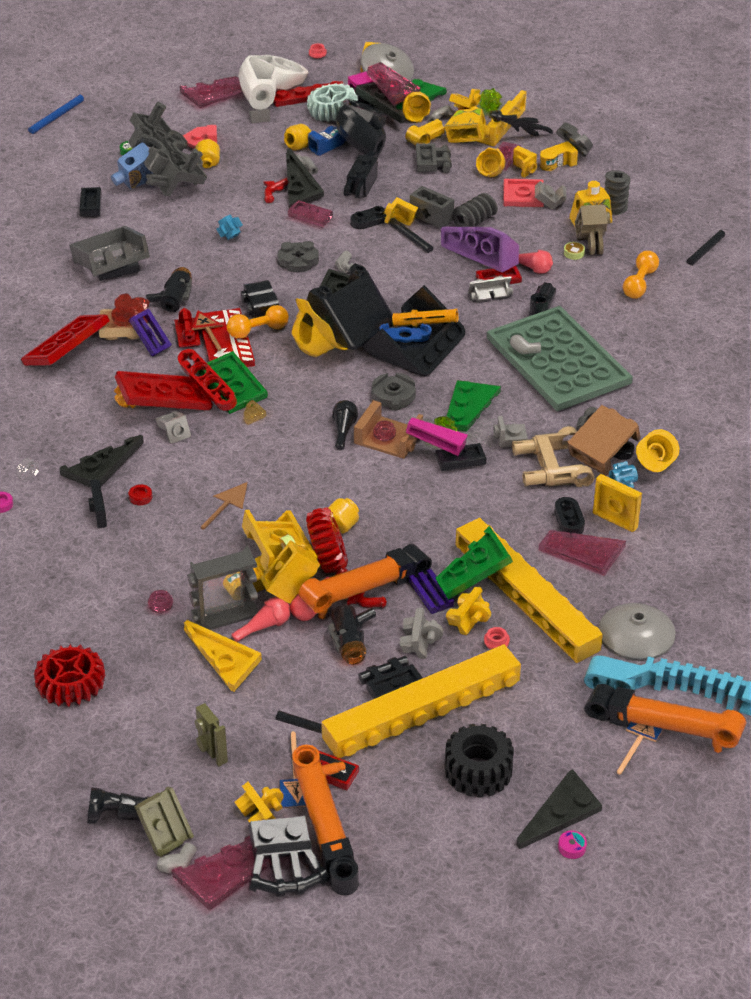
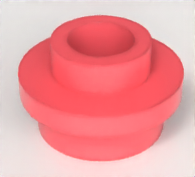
(317, 51)
(496, 637)

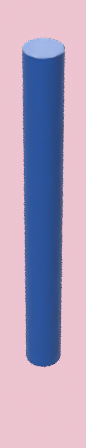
(56, 114)

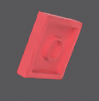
(521, 193)

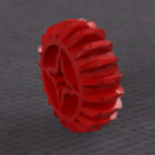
(326, 540)
(70, 681)

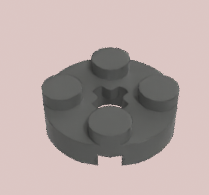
(570, 134)
(289, 251)
(384, 390)

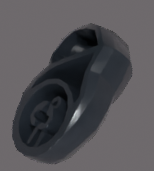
(362, 126)

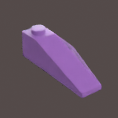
(482, 245)

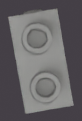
(481, 289)

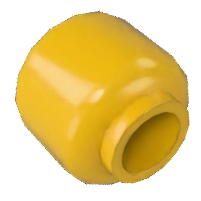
(297, 136)
(210, 152)
(345, 513)

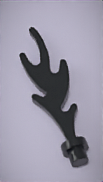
(525, 123)

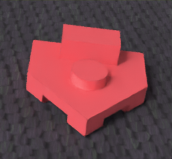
(201, 133)

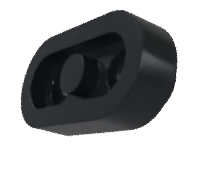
(368, 218)
(569, 515)

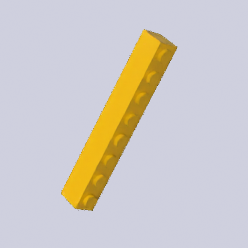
(538, 598)
(420, 701)

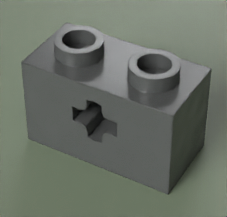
(432, 206)

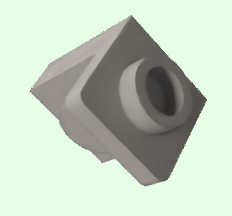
(548, 196)
(175, 426)
(508, 433)

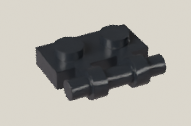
(389, 676)

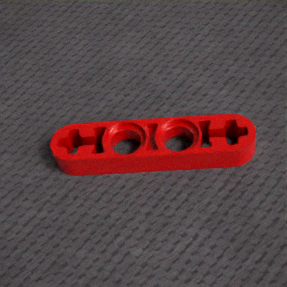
(207, 379)

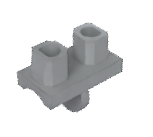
(420, 633)

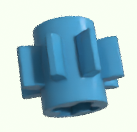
(229, 227)
(624, 473)

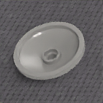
(390, 56)
(637, 631)

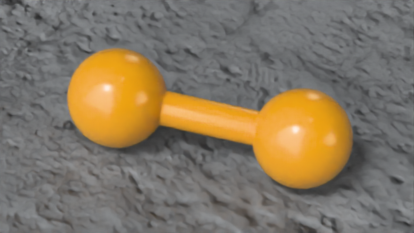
(635, 285)
(240, 326)

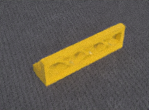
(496, 130)

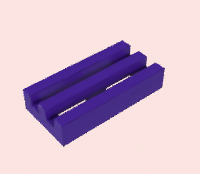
(146, 333)
(424, 578)

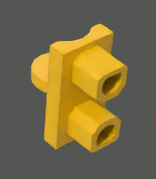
(470, 611)
(251, 800)

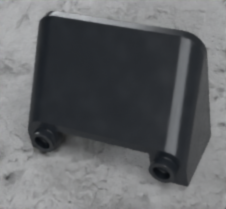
(353, 311)
(418, 356)

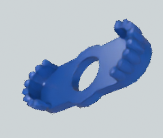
(417, 334)

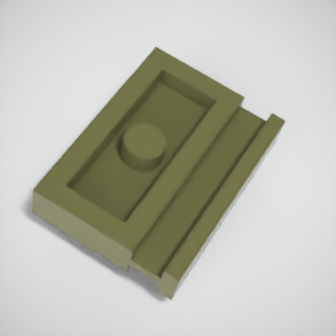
(211, 736)
(164, 821)

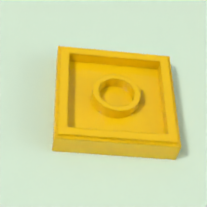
(617, 503)

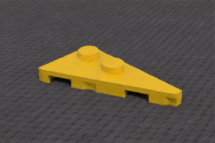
(227, 657)

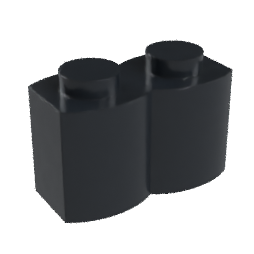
(258, 298)

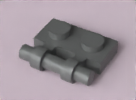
(430, 157)

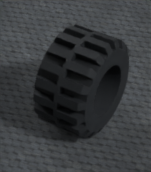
(475, 775)

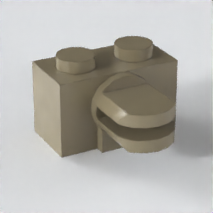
(591, 225)

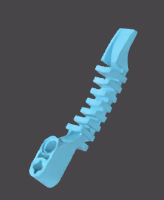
(633, 676)

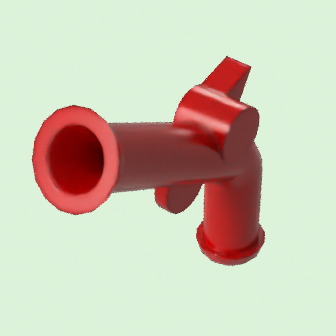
(272, 187)
(364, 601)

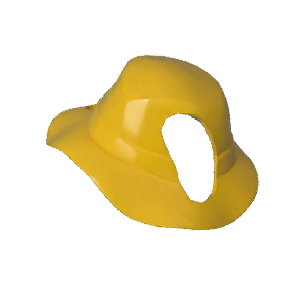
(316, 339)

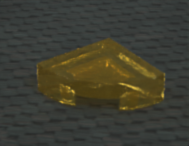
(253, 412)

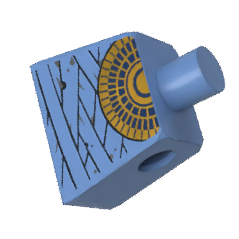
(132, 167)

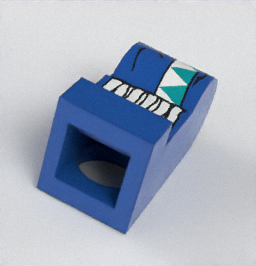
(325, 140)

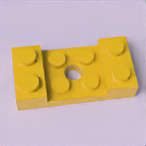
(268, 535)

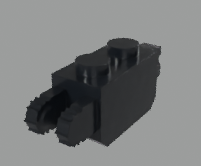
(362, 175)

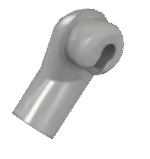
(437, 114)
(308, 163)
(342, 262)
(523, 346)
(172, 861)

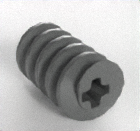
(617, 188)
(475, 211)

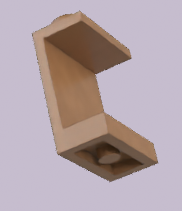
(602, 438)
(398, 446)

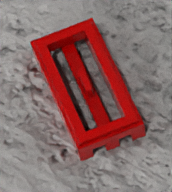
(515, 278)

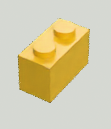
(290, 571)

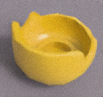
(416, 106)
(490, 162)

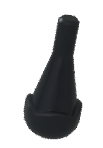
(344, 415)

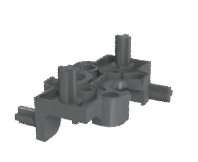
(165, 152)

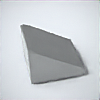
(259, 116)

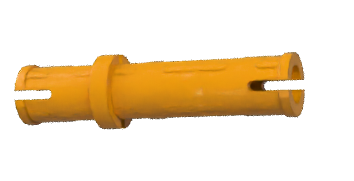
(400, 319)

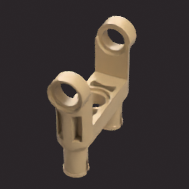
(551, 472)

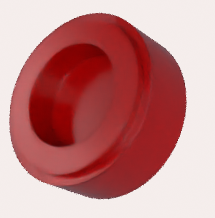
(140, 494)

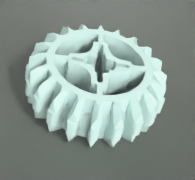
(326, 101)

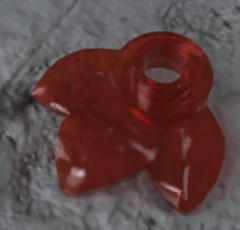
(127, 307)

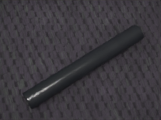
(411, 235)
(706, 247)
(299, 721)

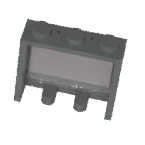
(110, 250)
(223, 590)

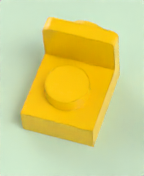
(525, 160)

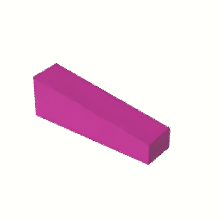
(437, 435)

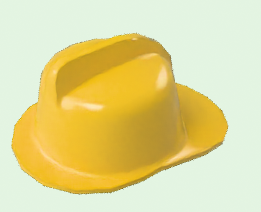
(657, 450)

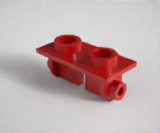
(185, 334)

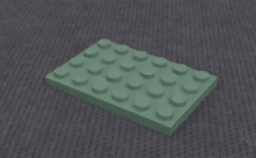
(570, 360)

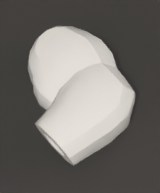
(265, 75)

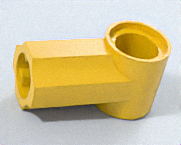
(425, 133)

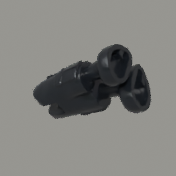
(104, 801)

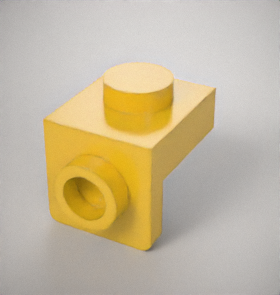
(462, 101)
(400, 210)

